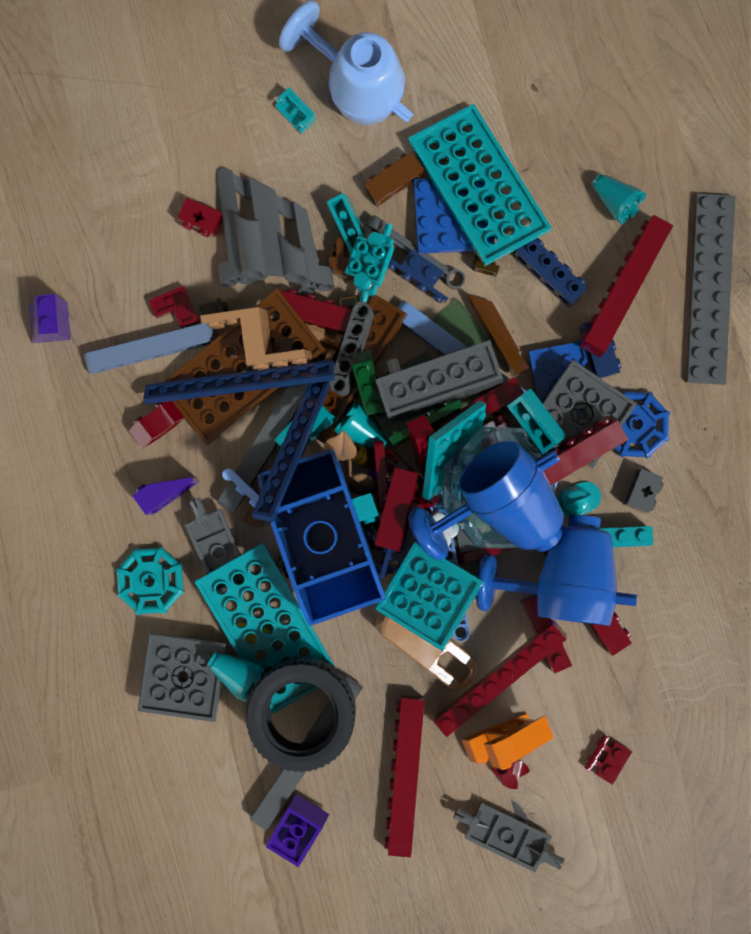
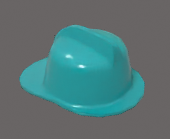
(579, 499)

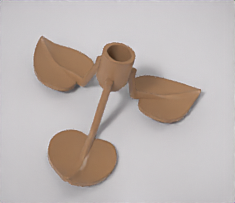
(344, 450)

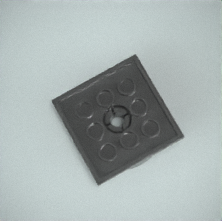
(586, 392)
(166, 691)

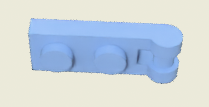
(242, 486)

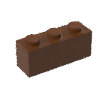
(393, 178)

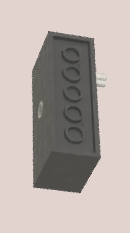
(438, 381)

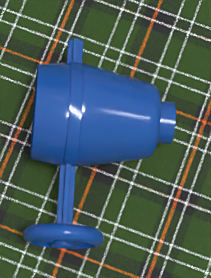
(506, 493)
(575, 579)

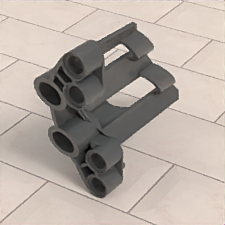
(257, 244)

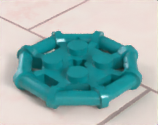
(157, 572)

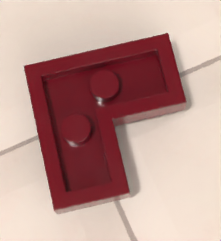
(177, 302)

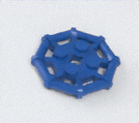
(647, 426)

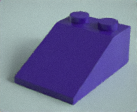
(156, 496)
(297, 830)

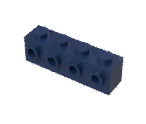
(551, 271)

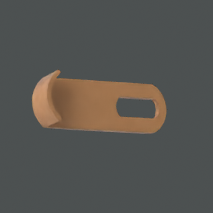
(425, 653)

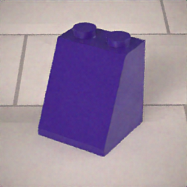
(49, 319)

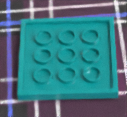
(446, 443)
(429, 596)

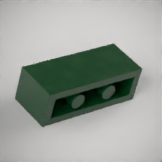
(366, 377)

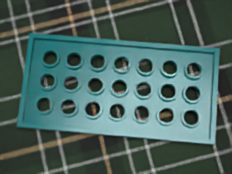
(499, 163)
(289, 605)

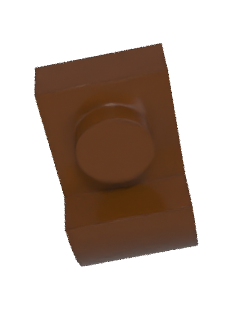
(339, 263)

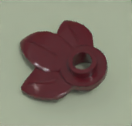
(509, 776)

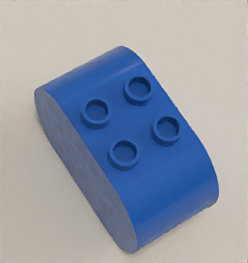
(324, 541)

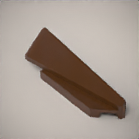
(498, 334)

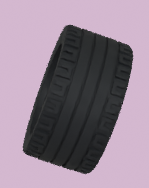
(295, 755)

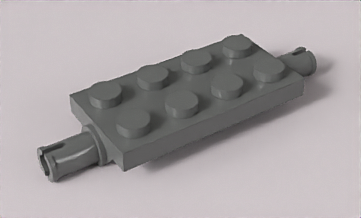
(213, 541)
(508, 837)

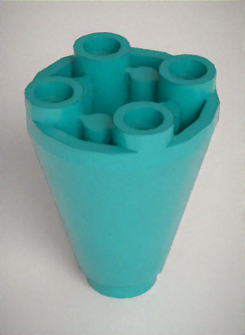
(618, 197)
(360, 427)
(236, 673)

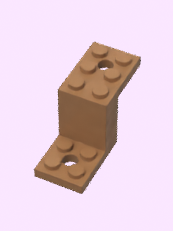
(256, 338)

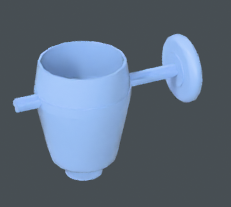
(364, 74)

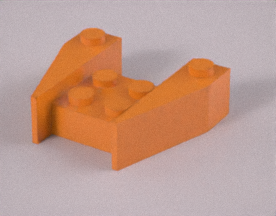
(508, 741)

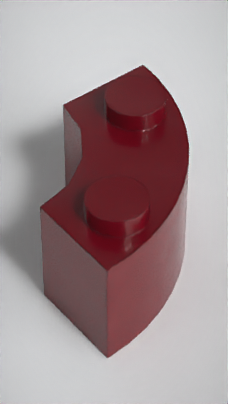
(156, 424)

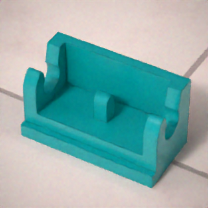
(295, 110)

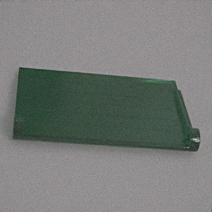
(461, 325)

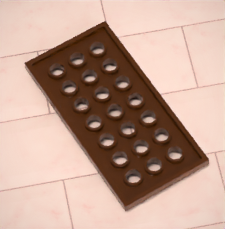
(217, 350)

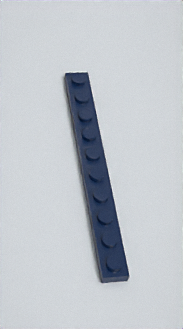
(239, 382)
(291, 451)

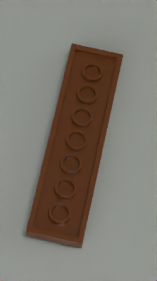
(383, 329)

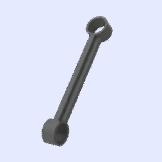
(377, 225)

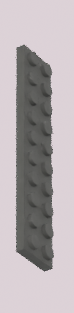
(710, 289)

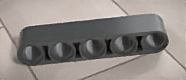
(349, 340)

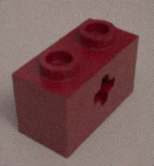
(192, 210)

